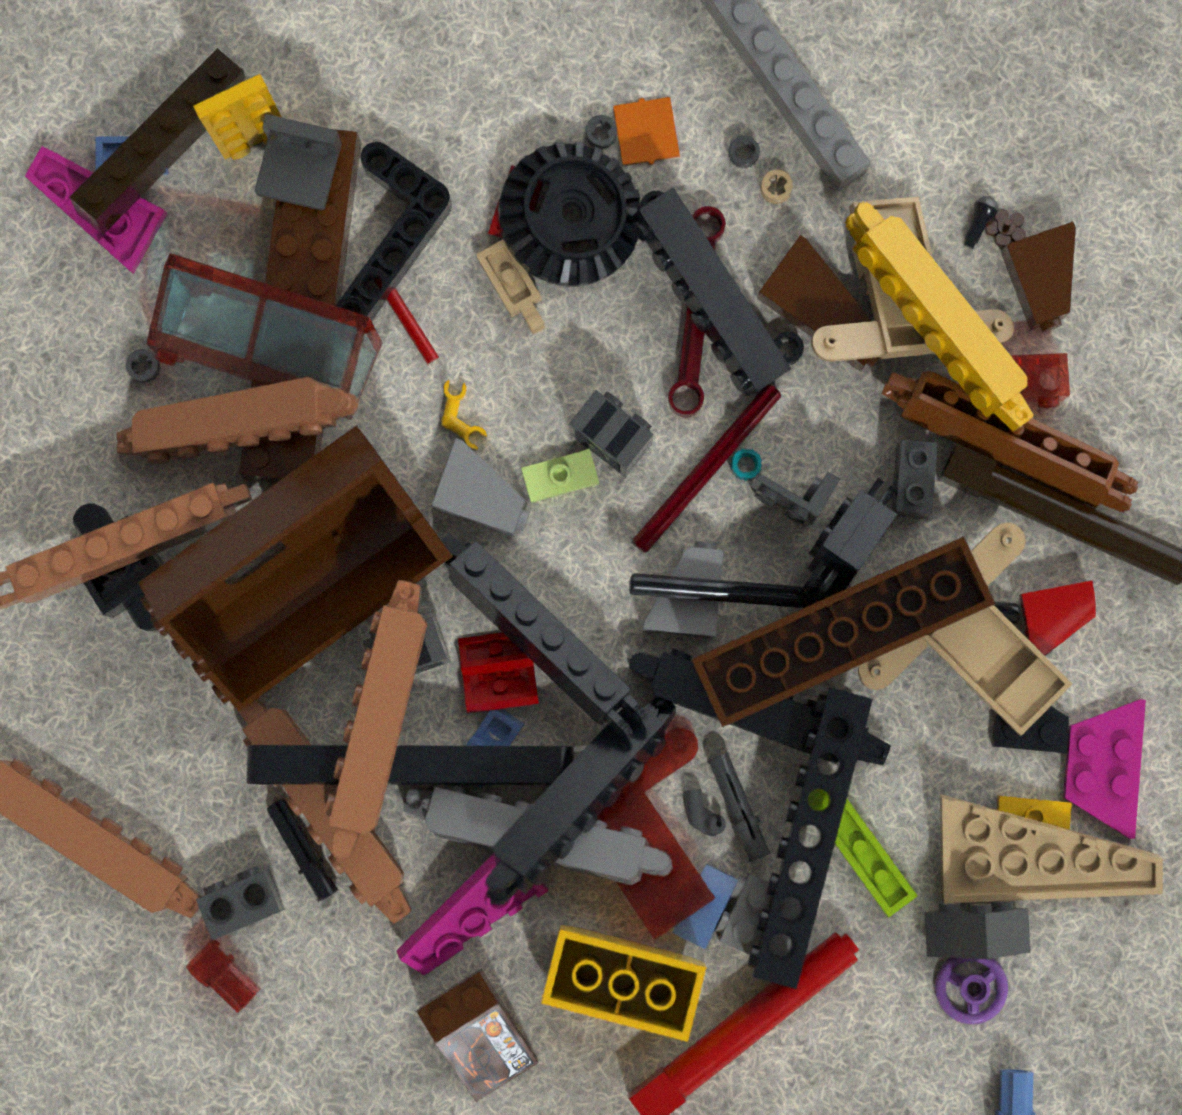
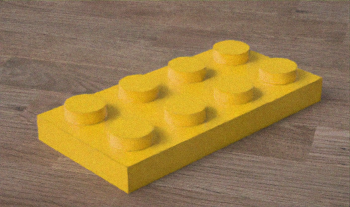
(237, 117)

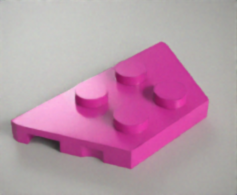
(1106, 766)

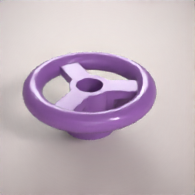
(973, 1015)

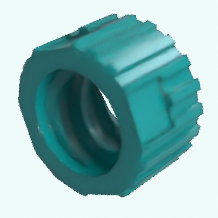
(746, 475)

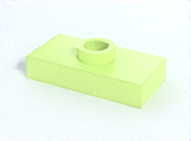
(560, 475)

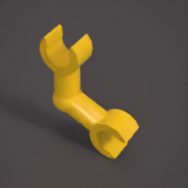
(450, 421)

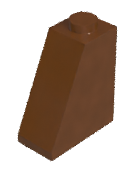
(1043, 275)

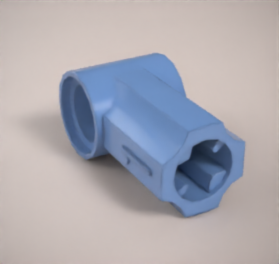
(1015, 1092)

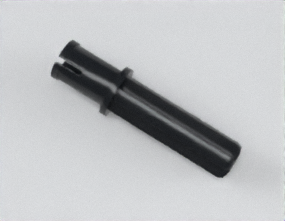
(302, 850)

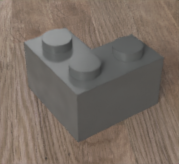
(977, 933)

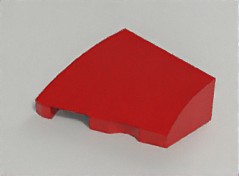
(1057, 613)

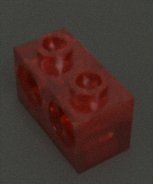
(1052, 364)

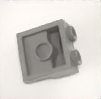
(740, 925)

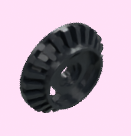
(538, 238)

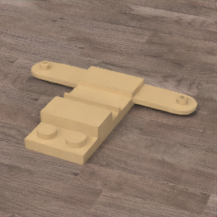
(890, 332)
(985, 648)

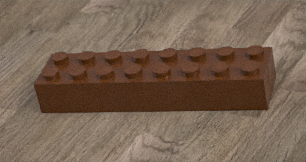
(843, 631)

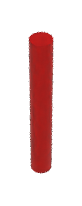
(410, 325)

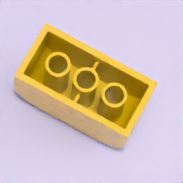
(624, 982)

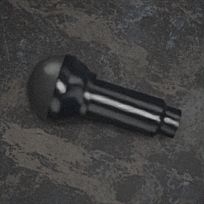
(984, 210)

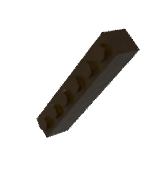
(153, 145)

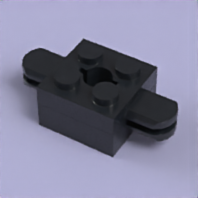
(849, 539)
(119, 588)

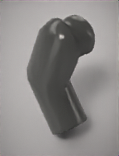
(701, 817)

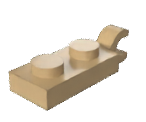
(512, 284)

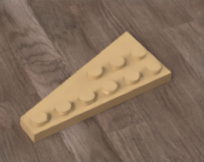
(1015, 858)

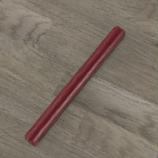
(706, 468)

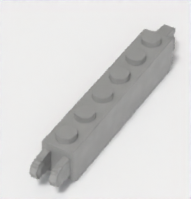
(485, 820)

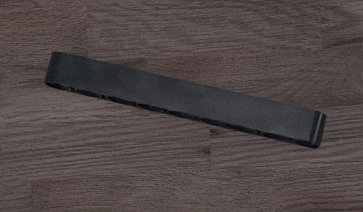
(414, 764)

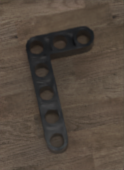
(396, 239)

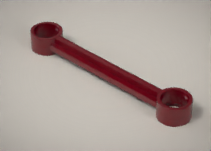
(692, 337)

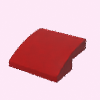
(496, 673)

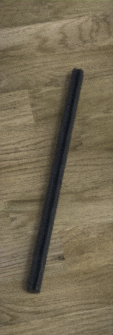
(747, 592)

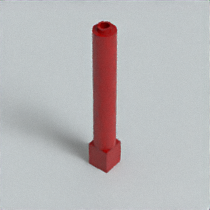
(671, 1085)

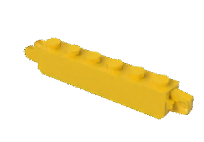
(940, 314)

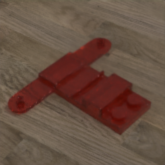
(680, 894)

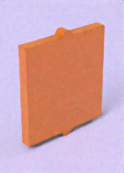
(646, 131)

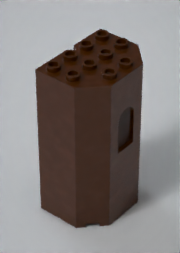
(308, 591)

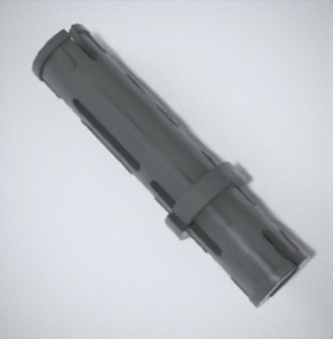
(745, 822)

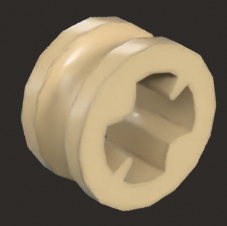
(787, 188)

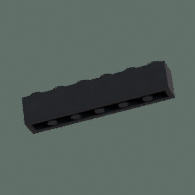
(709, 292)

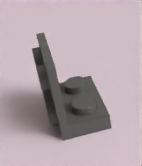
(297, 162)
(798, 509)

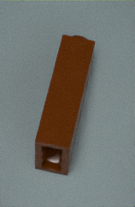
(811, 294)

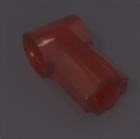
(220, 973)

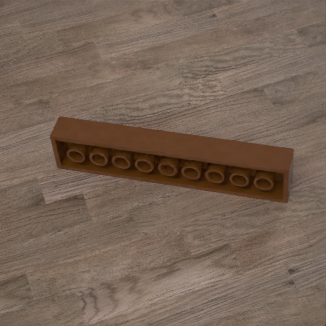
(308, 260)

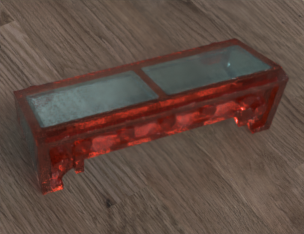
(258, 330)

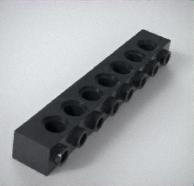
(787, 967)

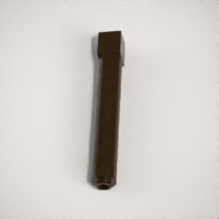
(983, 478)

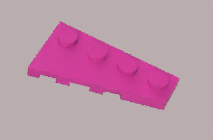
(126, 238)
(458, 919)

